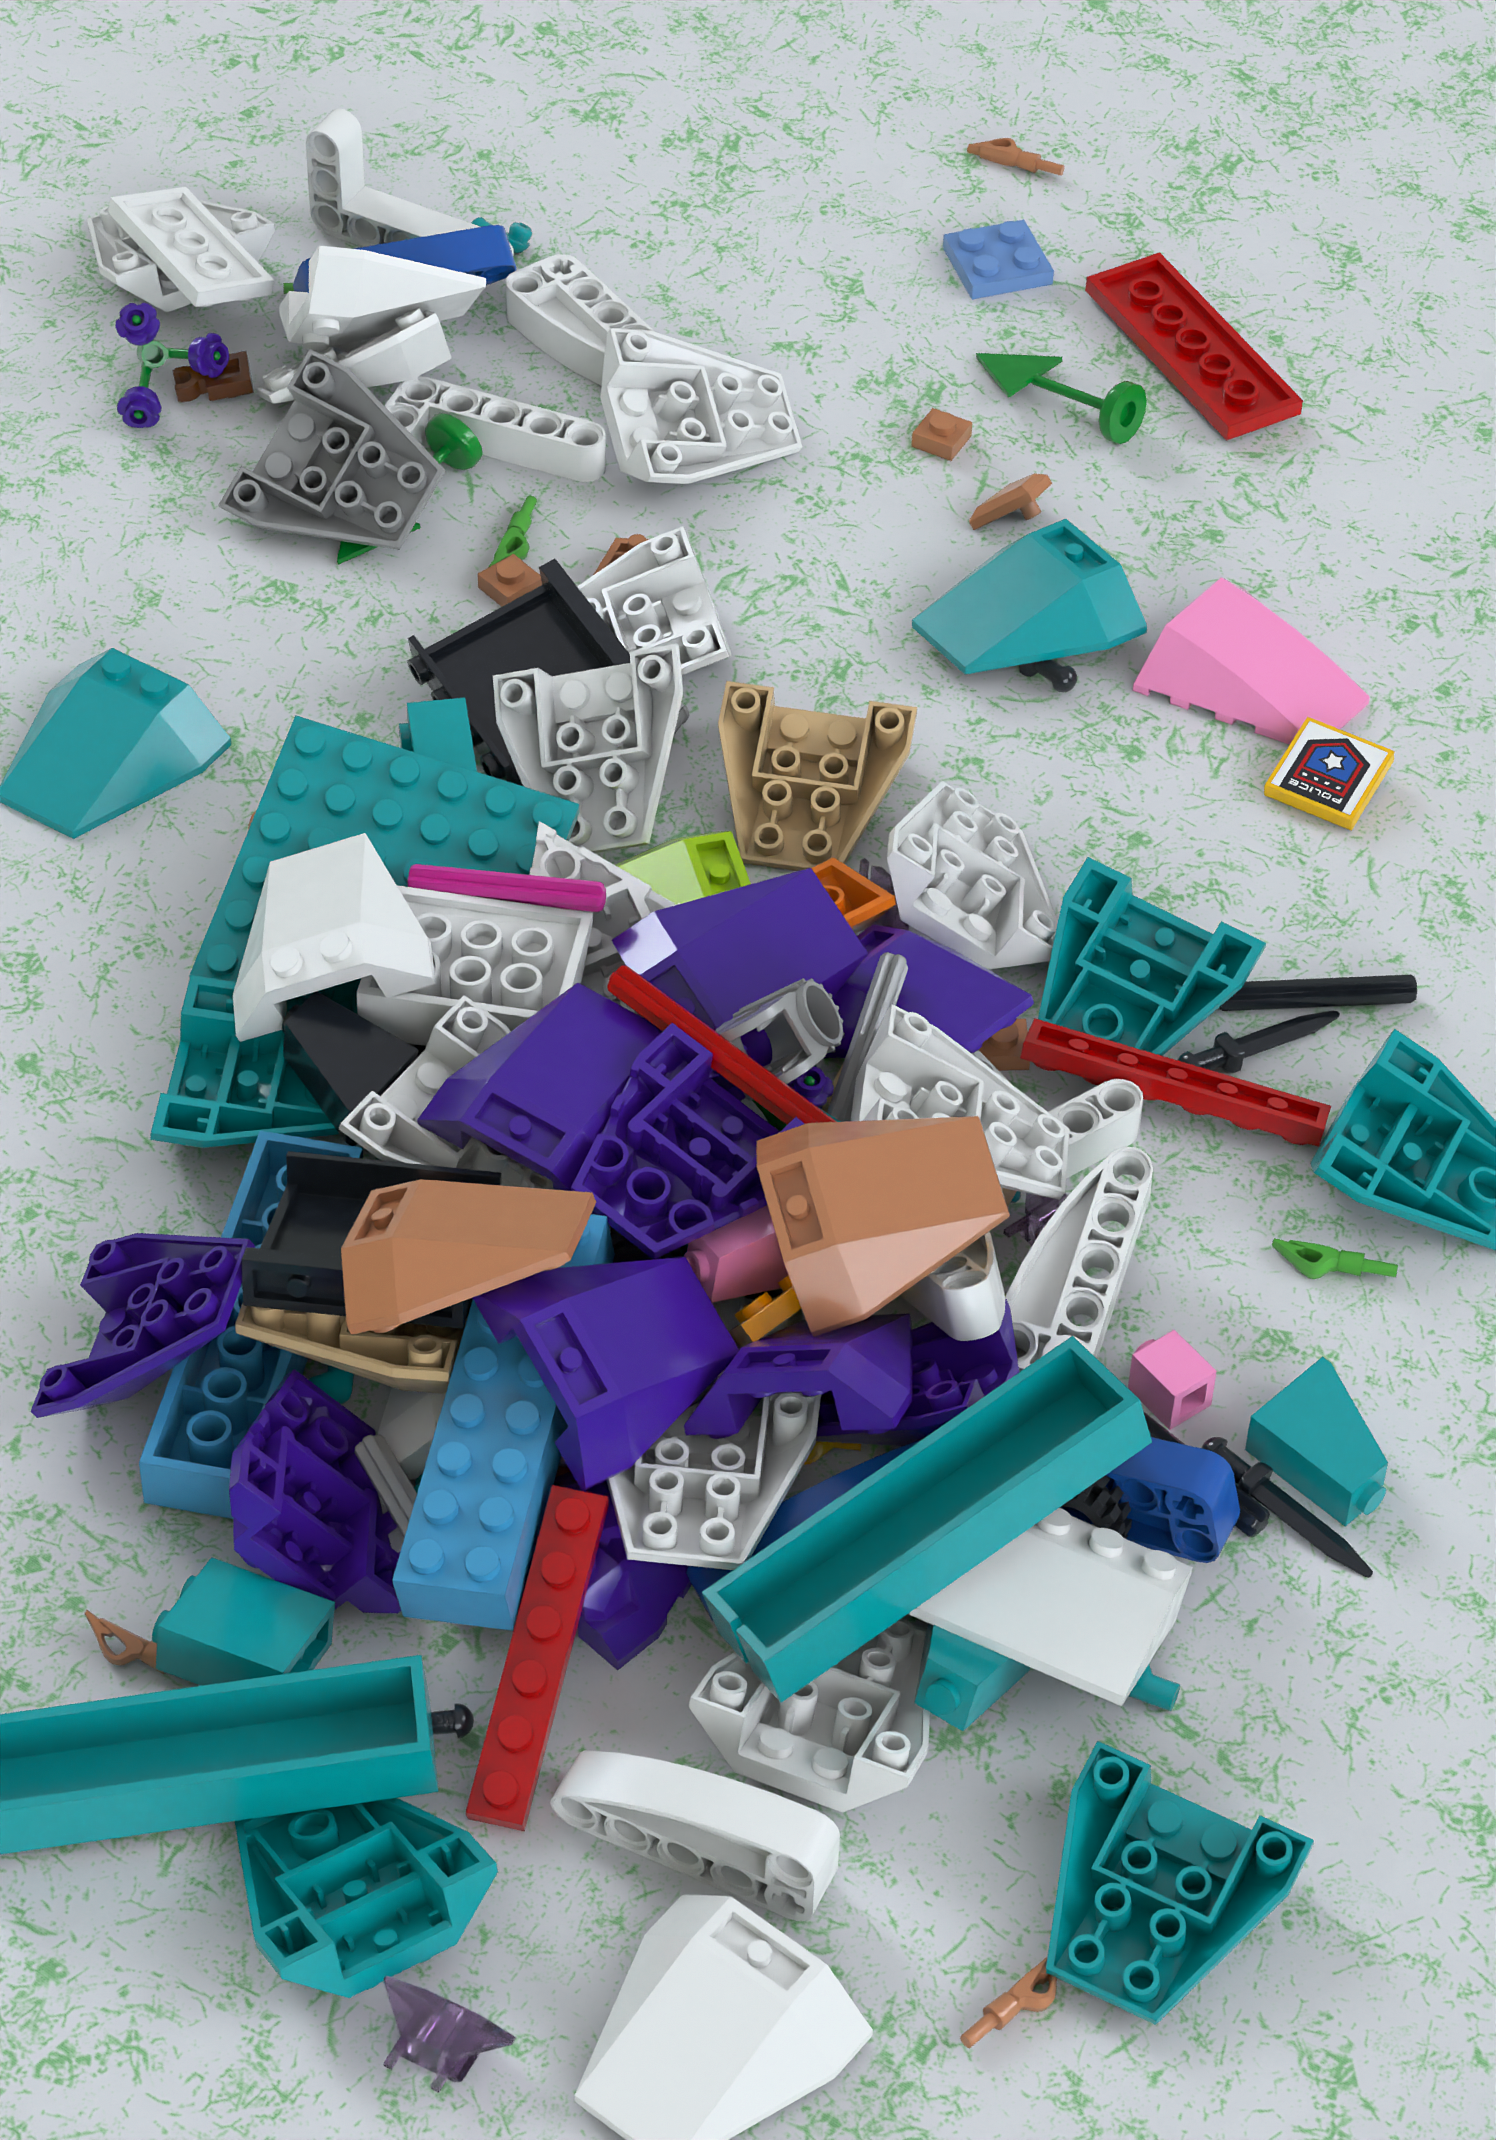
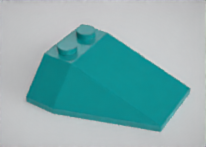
(109, 743)
(1135, 968)
(228, 1087)
(1415, 1145)
(358, 1891)

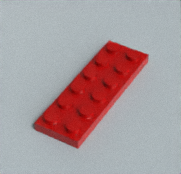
(1194, 346)

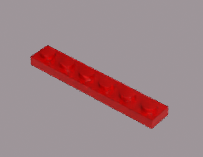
(1177, 1082)
(537, 1658)

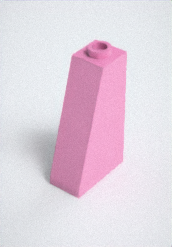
(738, 1258)

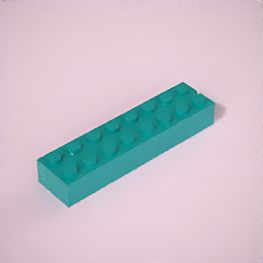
(927, 1517)
(215, 1754)

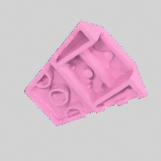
(1247, 667)

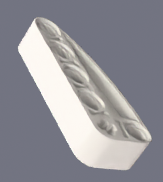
(567, 312)
(1053, 1277)
(963, 1293)
(705, 1828)

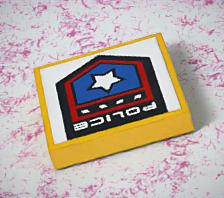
(1329, 773)

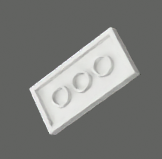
(191, 246)

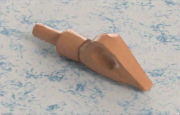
(1007, 153)
(135, 1645)
(1010, 2003)

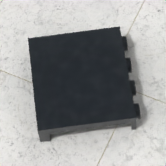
(543, 630)
(302, 1248)

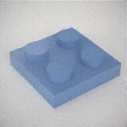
(998, 259)

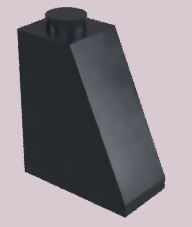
(341, 1056)

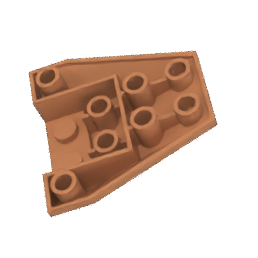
(875, 1207)
(451, 1241)

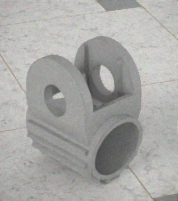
(799, 1023)

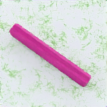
(512, 887)

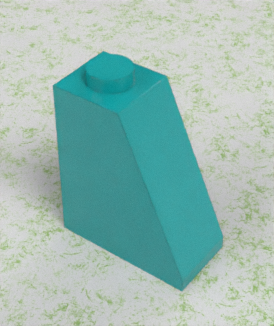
(1320, 1444)
(961, 1677)

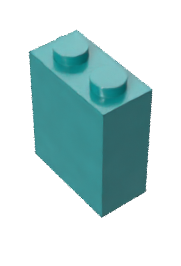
(241, 1627)

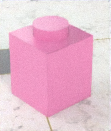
(1171, 1379)

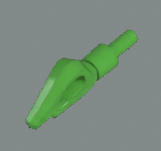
(514, 537)
(1317, 1260)

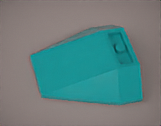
(1034, 603)
(1158, 1886)

